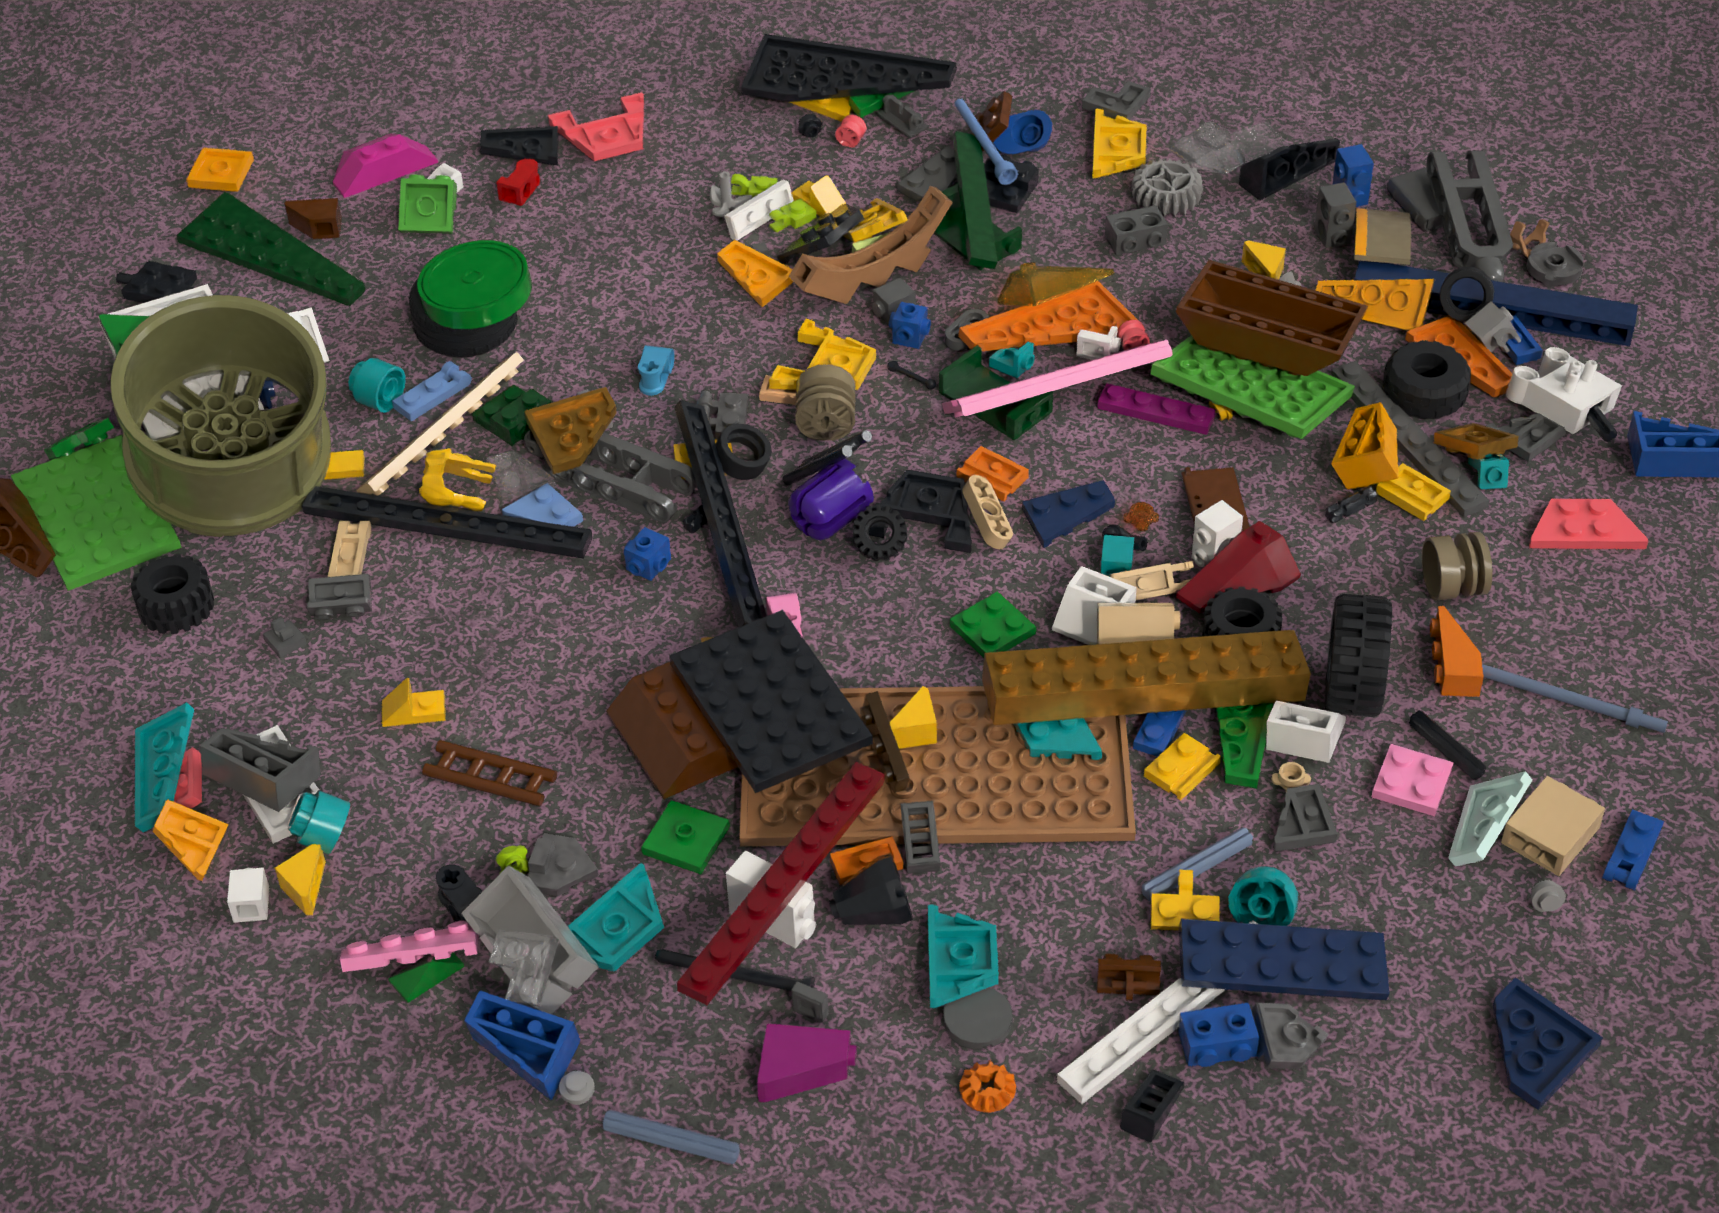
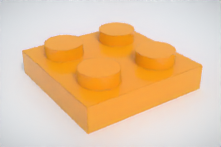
(220, 169)

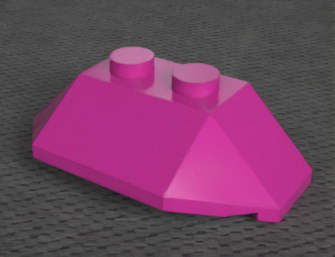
(380, 163)

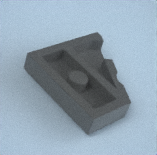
(1534, 434)
(1304, 820)

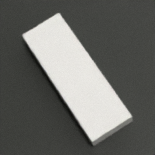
(756, 210)

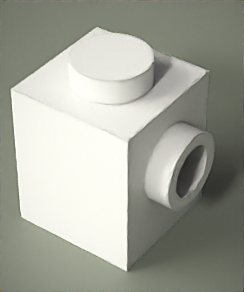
(248, 895)

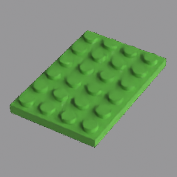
(1252, 390)
(93, 514)

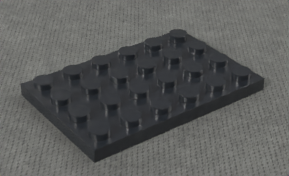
(770, 701)

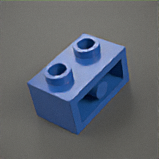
(1355, 169)
(1218, 1035)

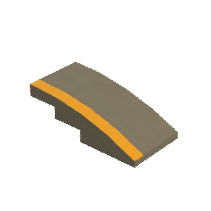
(1382, 236)

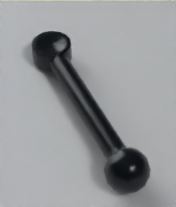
(894, 366)

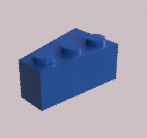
(1672, 449)
(524, 1039)

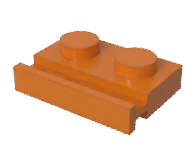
(999, 471)

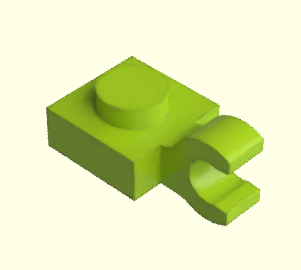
(753, 187)
(794, 214)

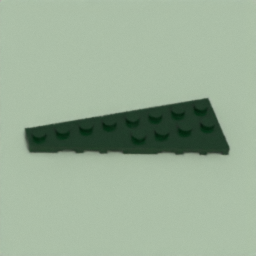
(252, 241)

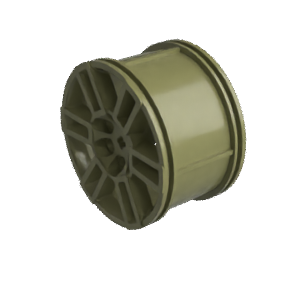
(274, 459)

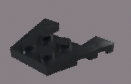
(930, 500)

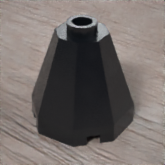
(872, 896)

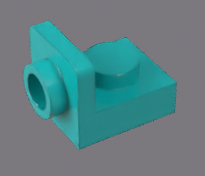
(1491, 471)

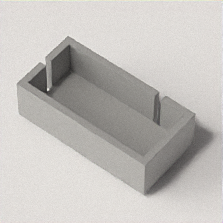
(518, 905)

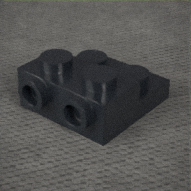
(1014, 195)

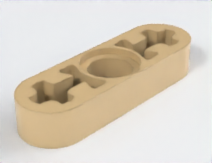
(995, 527)

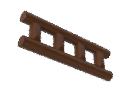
(479, 760)

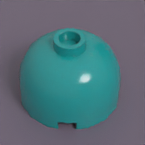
(1264, 894)

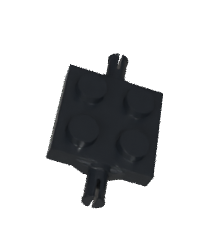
(155, 281)

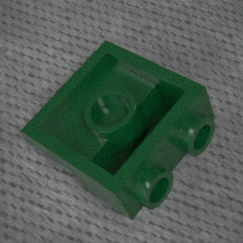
(505, 413)

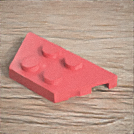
(1586, 526)

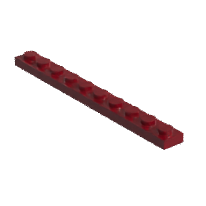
(779, 884)

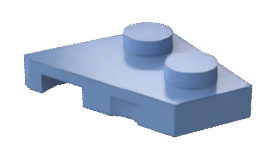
(544, 506)

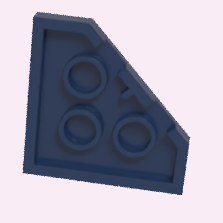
(1539, 1042)

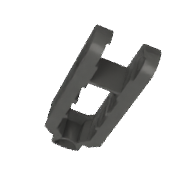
(1482, 189)
(628, 493)

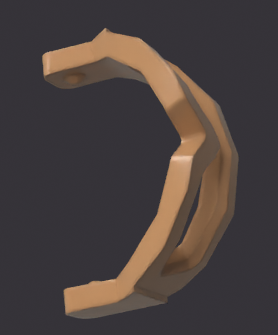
(1537, 235)

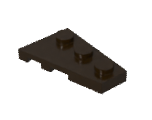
(884, 742)

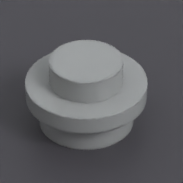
(1547, 896)
(576, 1087)

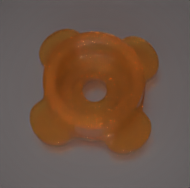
(1141, 516)

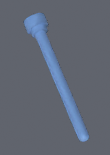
(1004, 170)

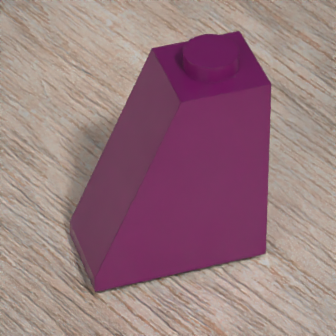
(802, 1059)

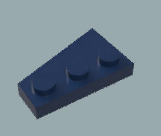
(1064, 510)

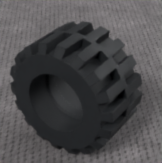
(172, 593)
(1242, 609)

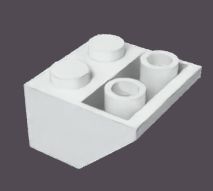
(1079, 604)
(1303, 731)

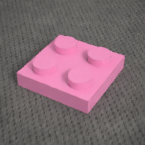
(1412, 780)

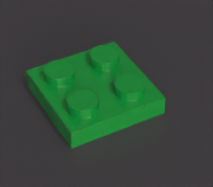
(992, 625)

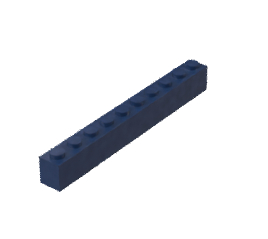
(1535, 307)

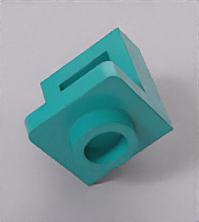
(1012, 360)

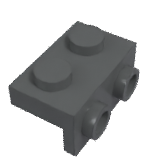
(339, 595)

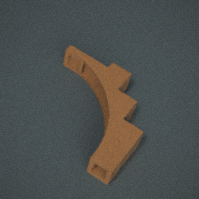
(903, 247)

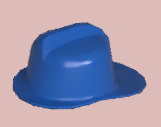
(1025, 133)

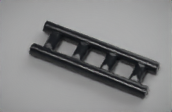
(827, 457)

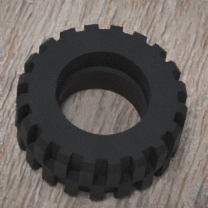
(1358, 655)

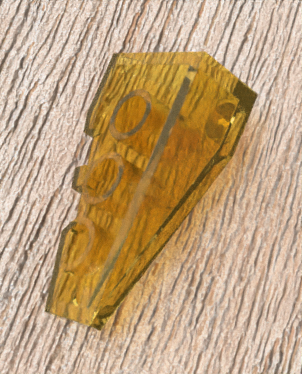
(1042, 283)

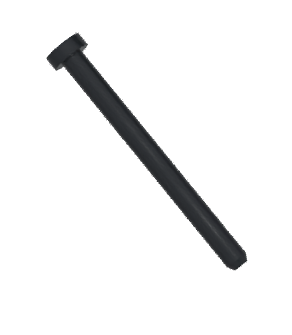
(741, 973)

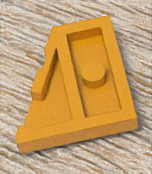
(190, 836)

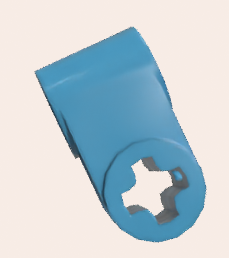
(655, 368)

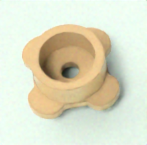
(1291, 776)

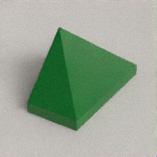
(424, 975)

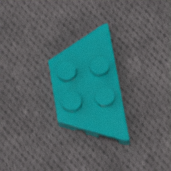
(1059, 737)
(619, 921)
(960, 956)

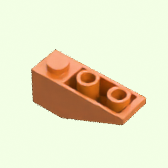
(1458, 659)

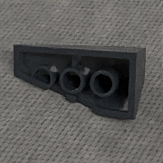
(1286, 166)

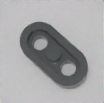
(952, 332)

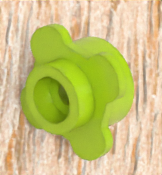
(511, 854)

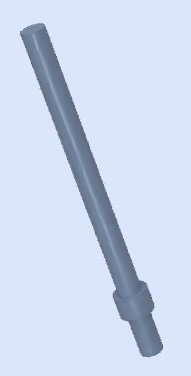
(1634, 717)

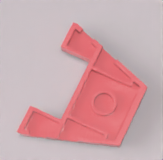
(608, 135)

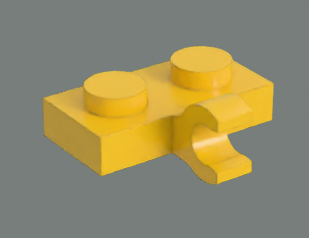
(1171, 908)

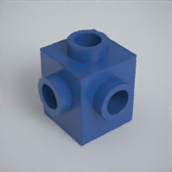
(909, 325)
(647, 554)

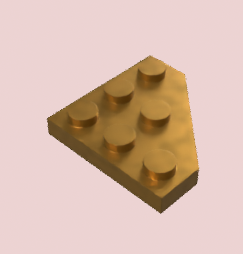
(571, 427)

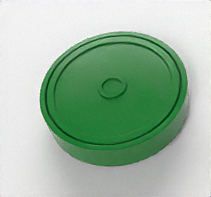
(474, 284)

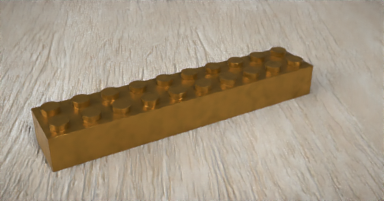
(1144, 677)

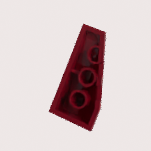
(1251, 560)

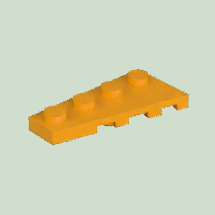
(1389, 302)

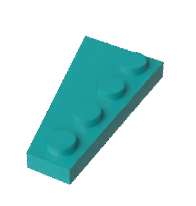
(158, 762)

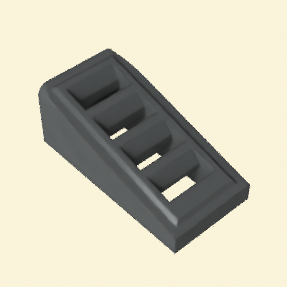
(920, 864)

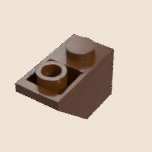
(315, 217)

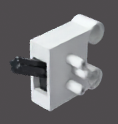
(1566, 392)

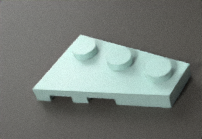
(1485, 815)

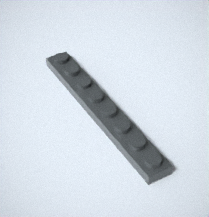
(1415, 443)

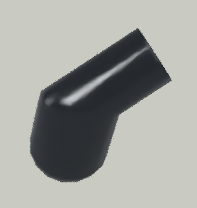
(1140, 542)

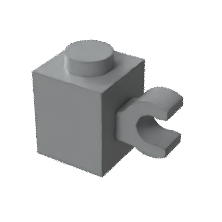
(1493, 327)

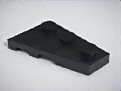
(522, 143)

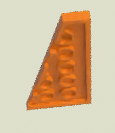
(1050, 322)

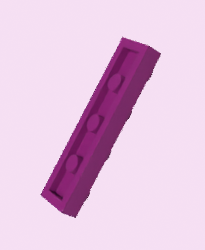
(1156, 409)

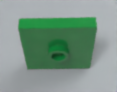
(685, 837)

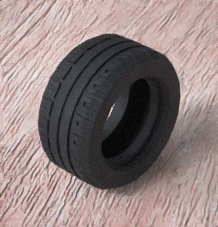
(457, 342)

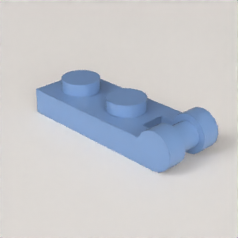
(432, 391)

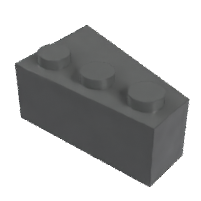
(259, 768)

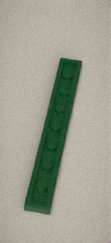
(974, 201)

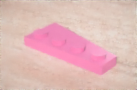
(410, 948)

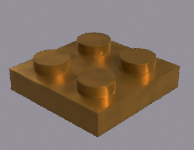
(1475, 440)

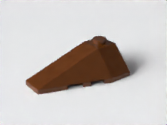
(21, 532)

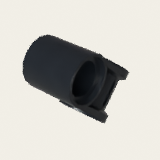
(456, 890)

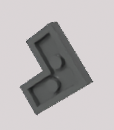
(1124, 103)

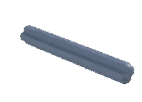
(1199, 862)
(671, 1137)

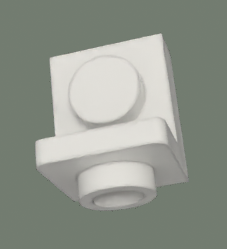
(1097, 345)

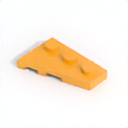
(755, 272)

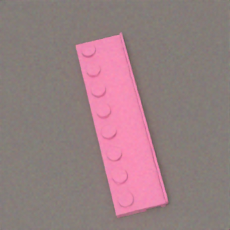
(1058, 379)

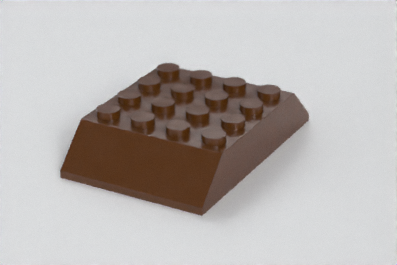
(1268, 319)
(668, 732)

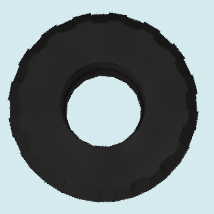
(1427, 379)

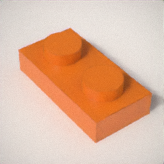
(851, 860)

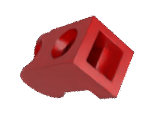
(520, 183)

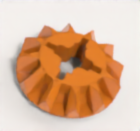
(989, 1099)

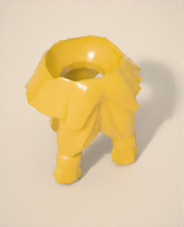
(444, 461)

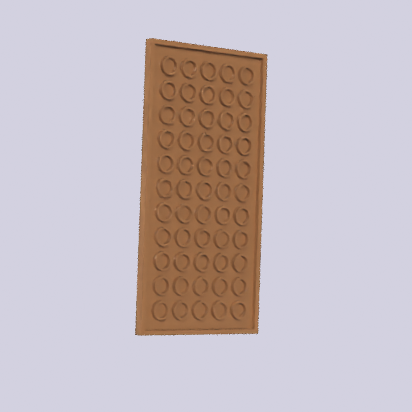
(975, 775)

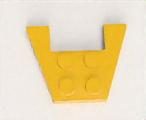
(833, 350)

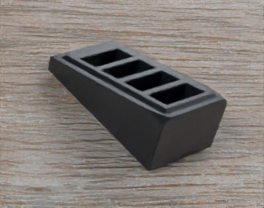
(1141, 1122)

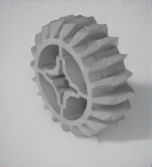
(1168, 186)

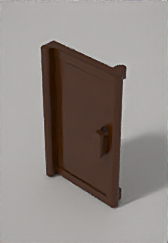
(1210, 488)

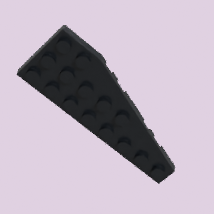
(816, 70)

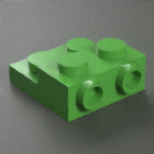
(427, 204)

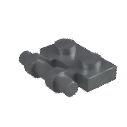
(730, 409)

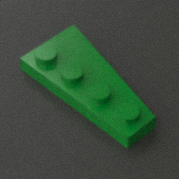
(1243, 742)

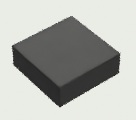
(810, 1002)

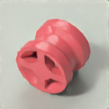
(850, 131)
(1132, 334)

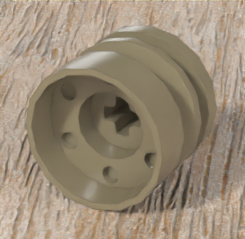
(825, 402)
(1457, 565)

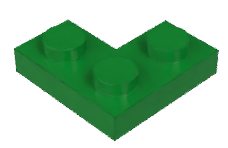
(87, 435)

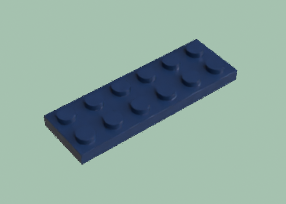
(1283, 959)

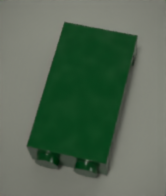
(952, 230)
(969, 377)

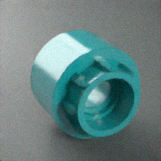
(376, 384)
(319, 819)

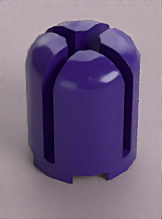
(829, 500)

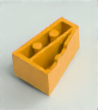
(1367, 448)

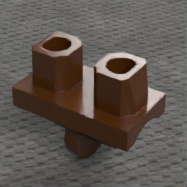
(1128, 976)

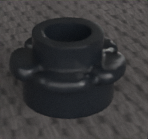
(810, 125)

